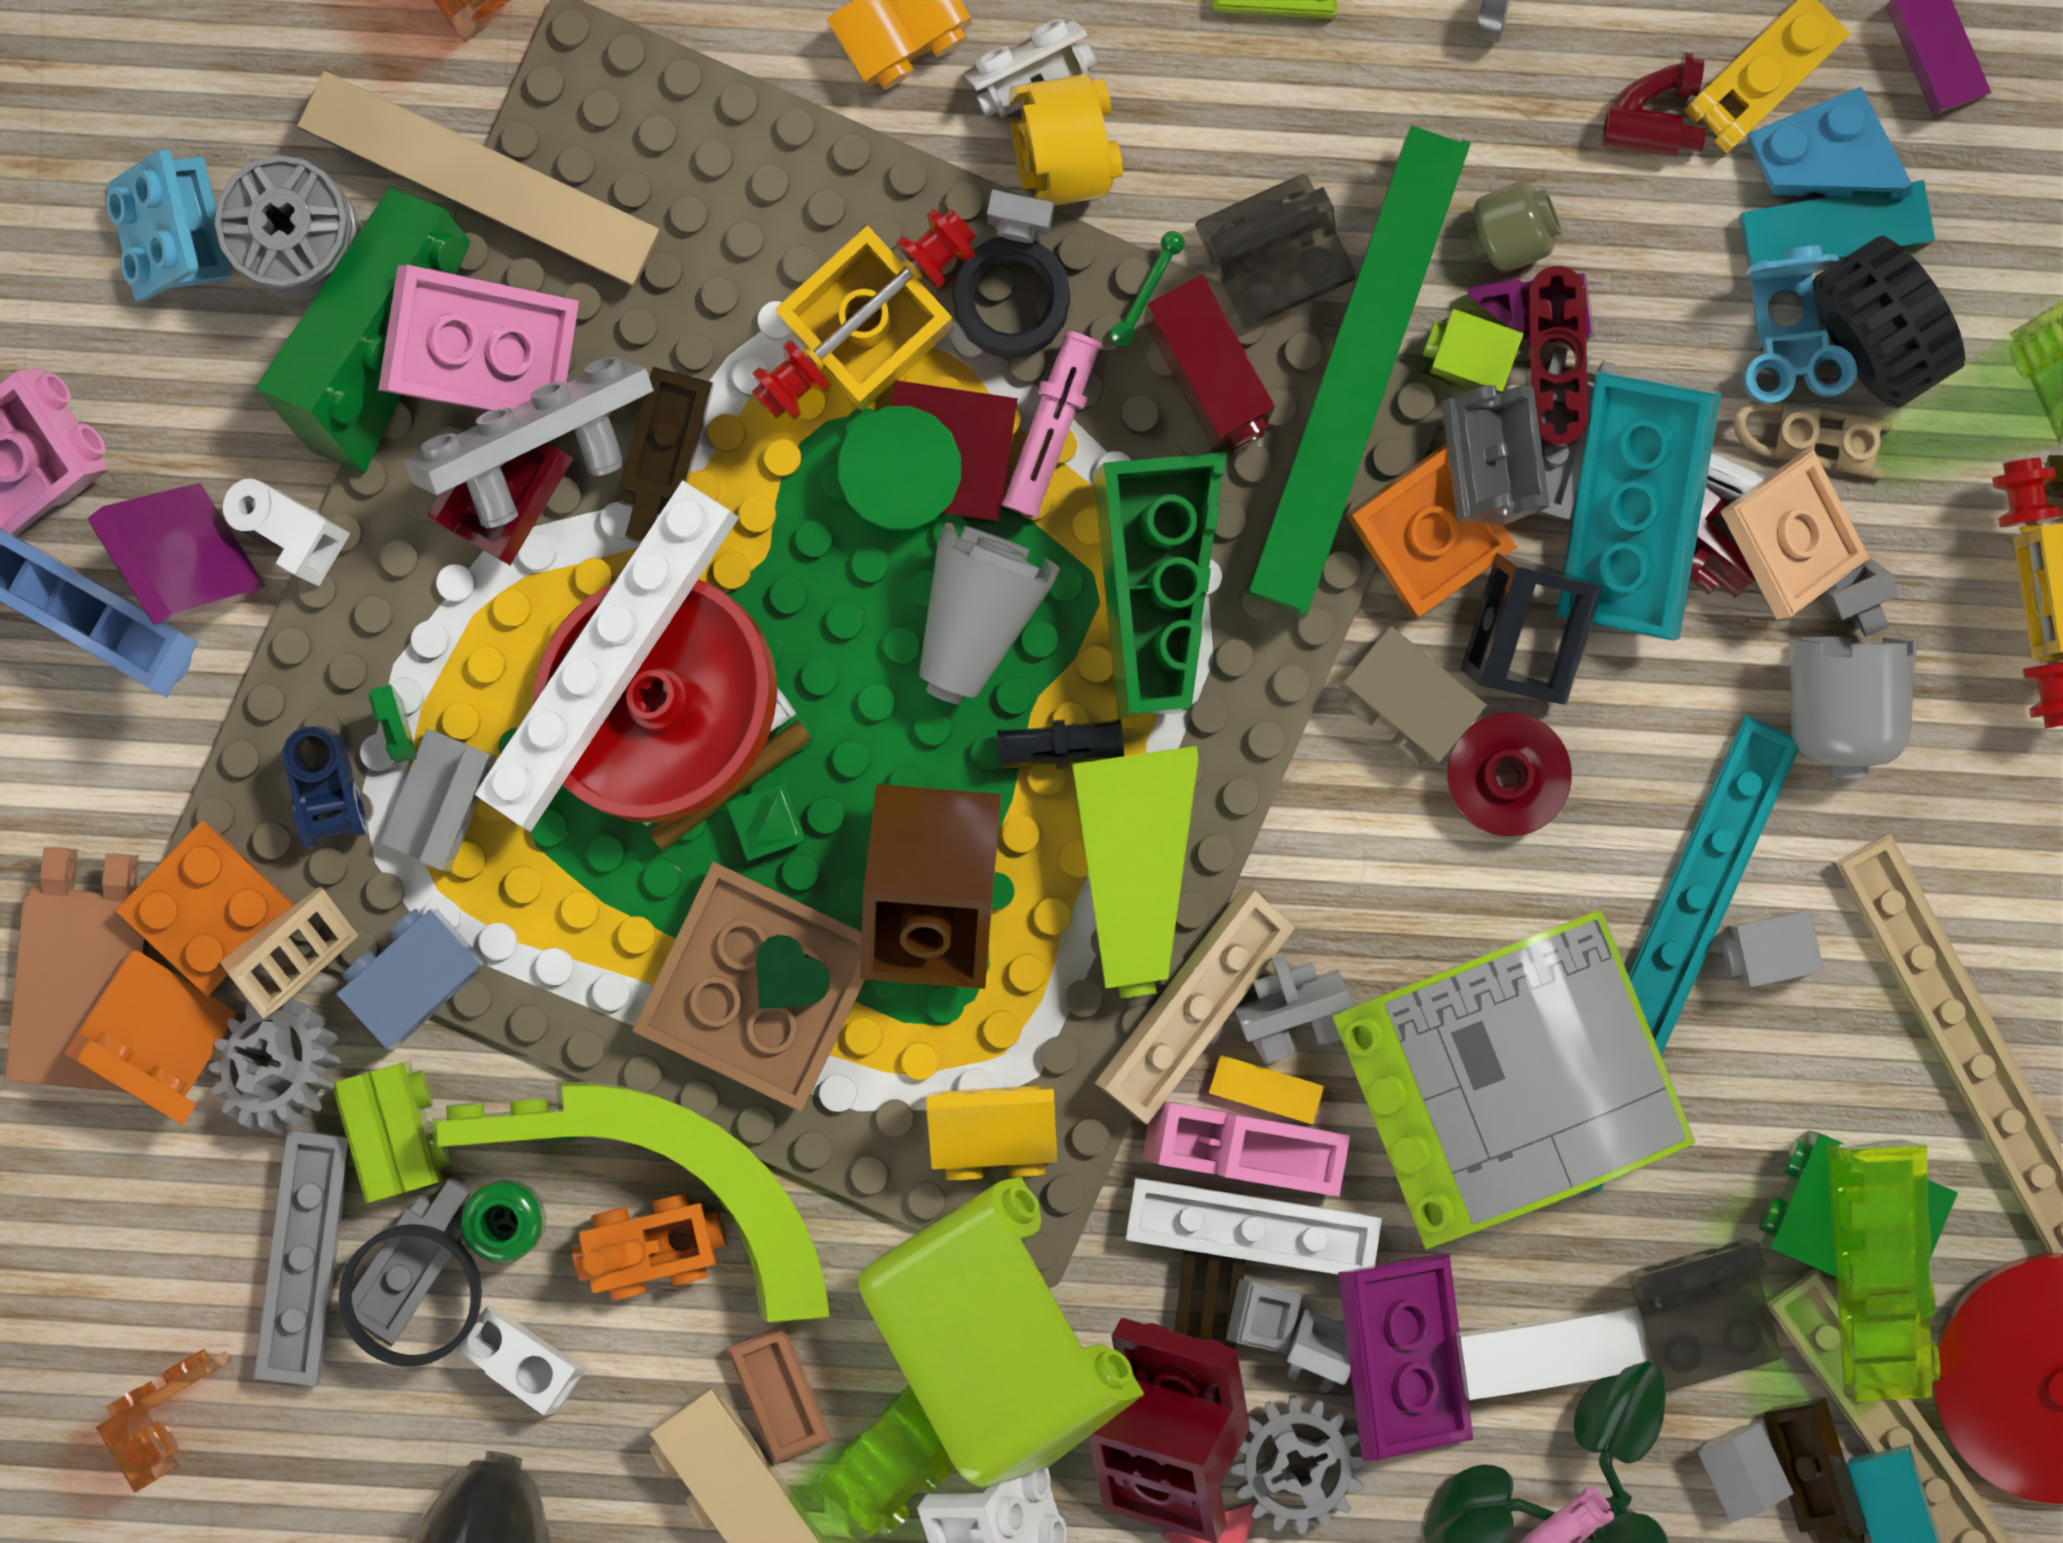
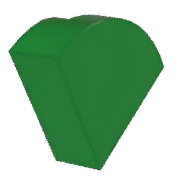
(390, 709)

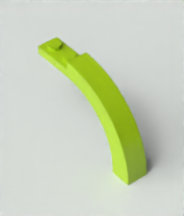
(770, 1226)

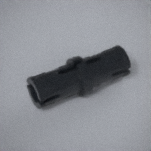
(1060, 744)

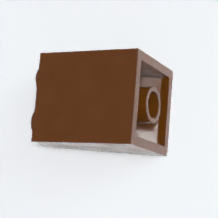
(929, 886)

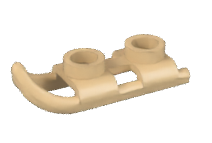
(1801, 432)

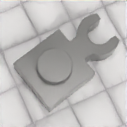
(1019, 216)

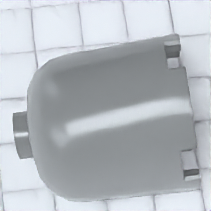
(1851, 701)

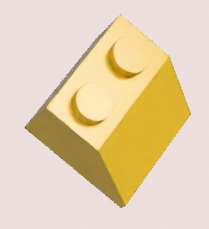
(992, 1129)

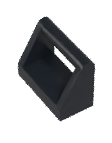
(1502, 619)

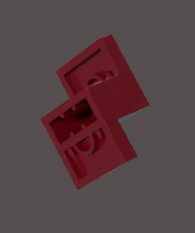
(1177, 1440)

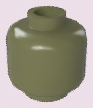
(1513, 226)

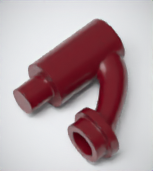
(1655, 132)

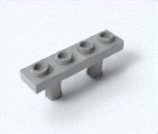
(507, 433)

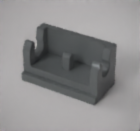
(1495, 455)

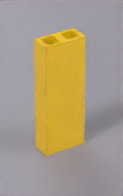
(1266, 1089)

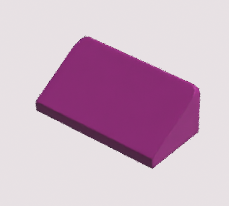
(1938, 53)

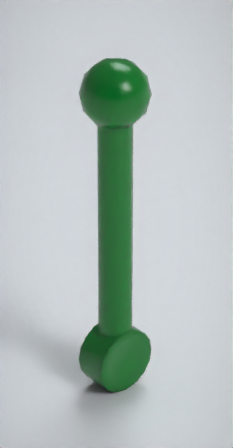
(1122, 333)

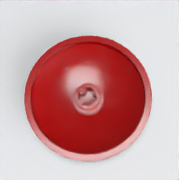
(685, 719)
(2005, 1377)

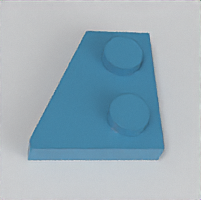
(1830, 151)

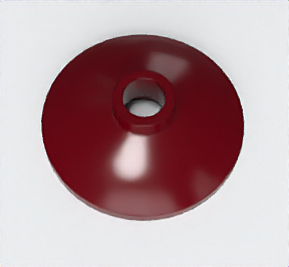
(1541, 768)

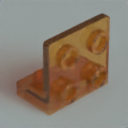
(137, 1442)

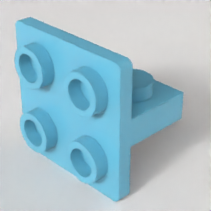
(166, 225)

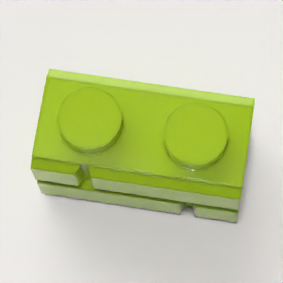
(390, 1130)

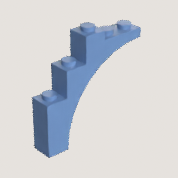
(92, 616)

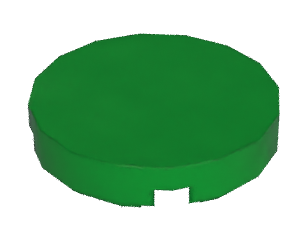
(899, 468)

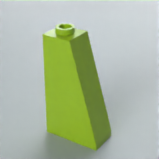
(1135, 851)

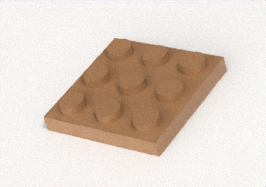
(709, 989)

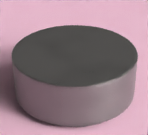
(1492, 20)

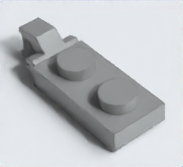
(408, 1265)

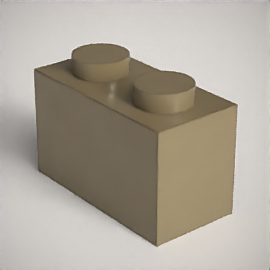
(1411, 698)

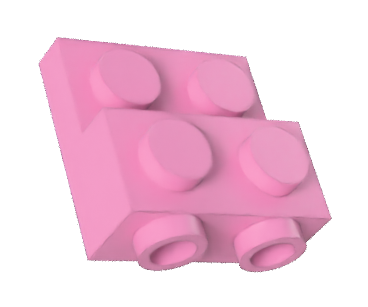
(42, 449)

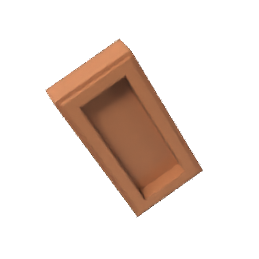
(779, 1393)

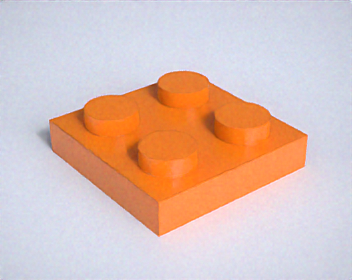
(1417, 536)
(203, 905)

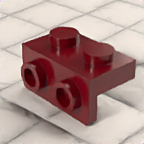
(531, 483)

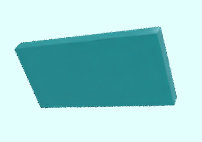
(1641, 501)

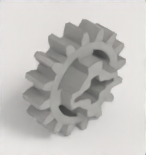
(272, 1095)
(1325, 1452)

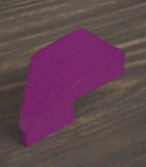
(1509, 304)

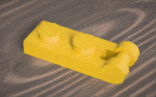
(1768, 71)

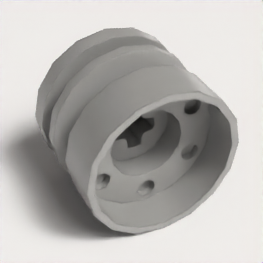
(280, 263)

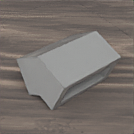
(1745, 1471)

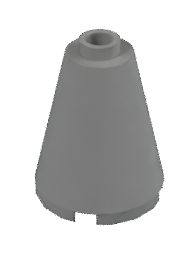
(977, 609)

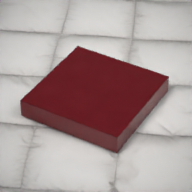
(983, 433)

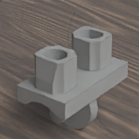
(1290, 1000)

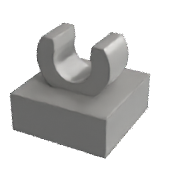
(1860, 597)
(1321, 1348)

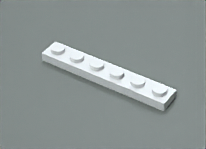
(606, 656)

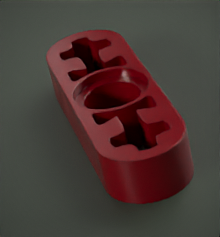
(1572, 311)

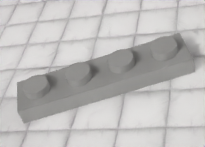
(303, 1258)

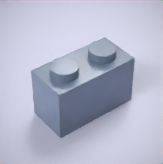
(410, 976)

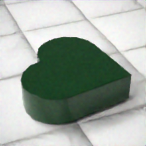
(788, 976)

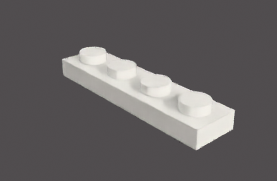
(1251, 1227)

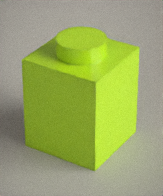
(1471, 351)

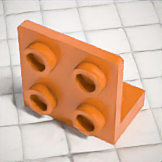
(151, 1035)

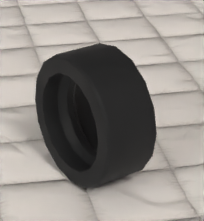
(1020, 343)

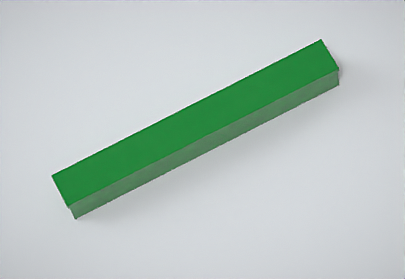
(1358, 370)

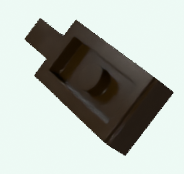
(662, 446)
(1816, 1471)

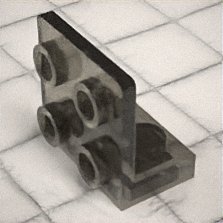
(1706, 1313)

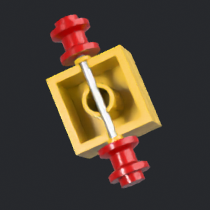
(865, 316)
(2041, 577)

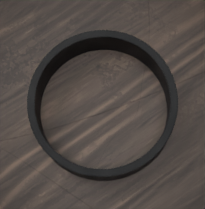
(352, 1324)

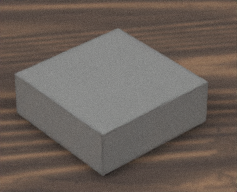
(1264, 1316)

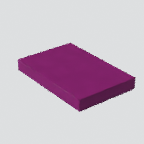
(176, 553)
(1405, 1356)

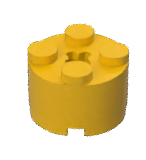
(1064, 139)

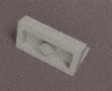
(437, 800)

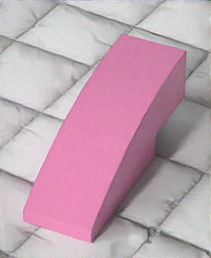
(1247, 1148)

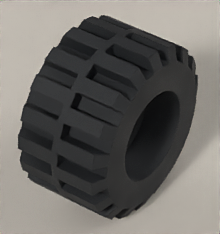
(1890, 321)

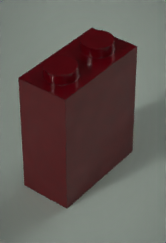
(1210, 365)

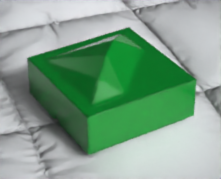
(766, 821)

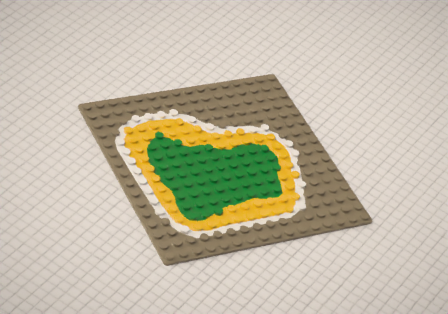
(587, 904)

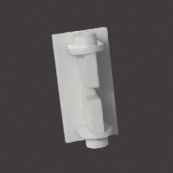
(1050, 54)

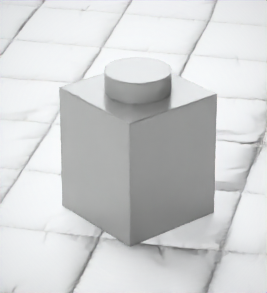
(1772, 949)

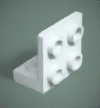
(1004, 1513)

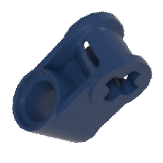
(323, 790)

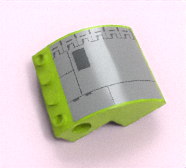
(1514, 1080)

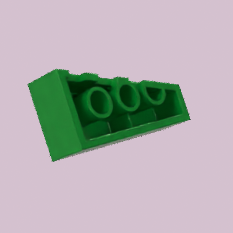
(332, 361)
(1155, 562)

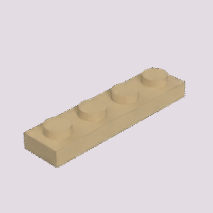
(1195, 1005)

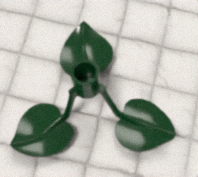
(1613, 1418)

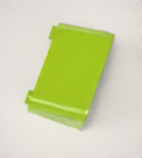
(991, 1342)

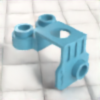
(1797, 348)

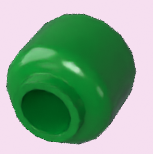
(483, 1228)

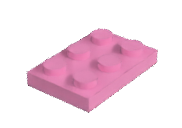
(473, 340)

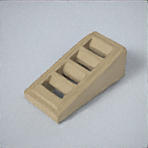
(304, 968)

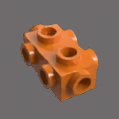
(628, 1251)

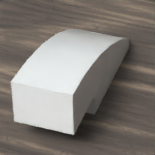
(1550, 1352)

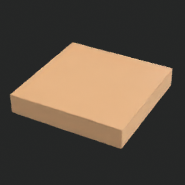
(1795, 534)

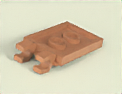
(64, 962)

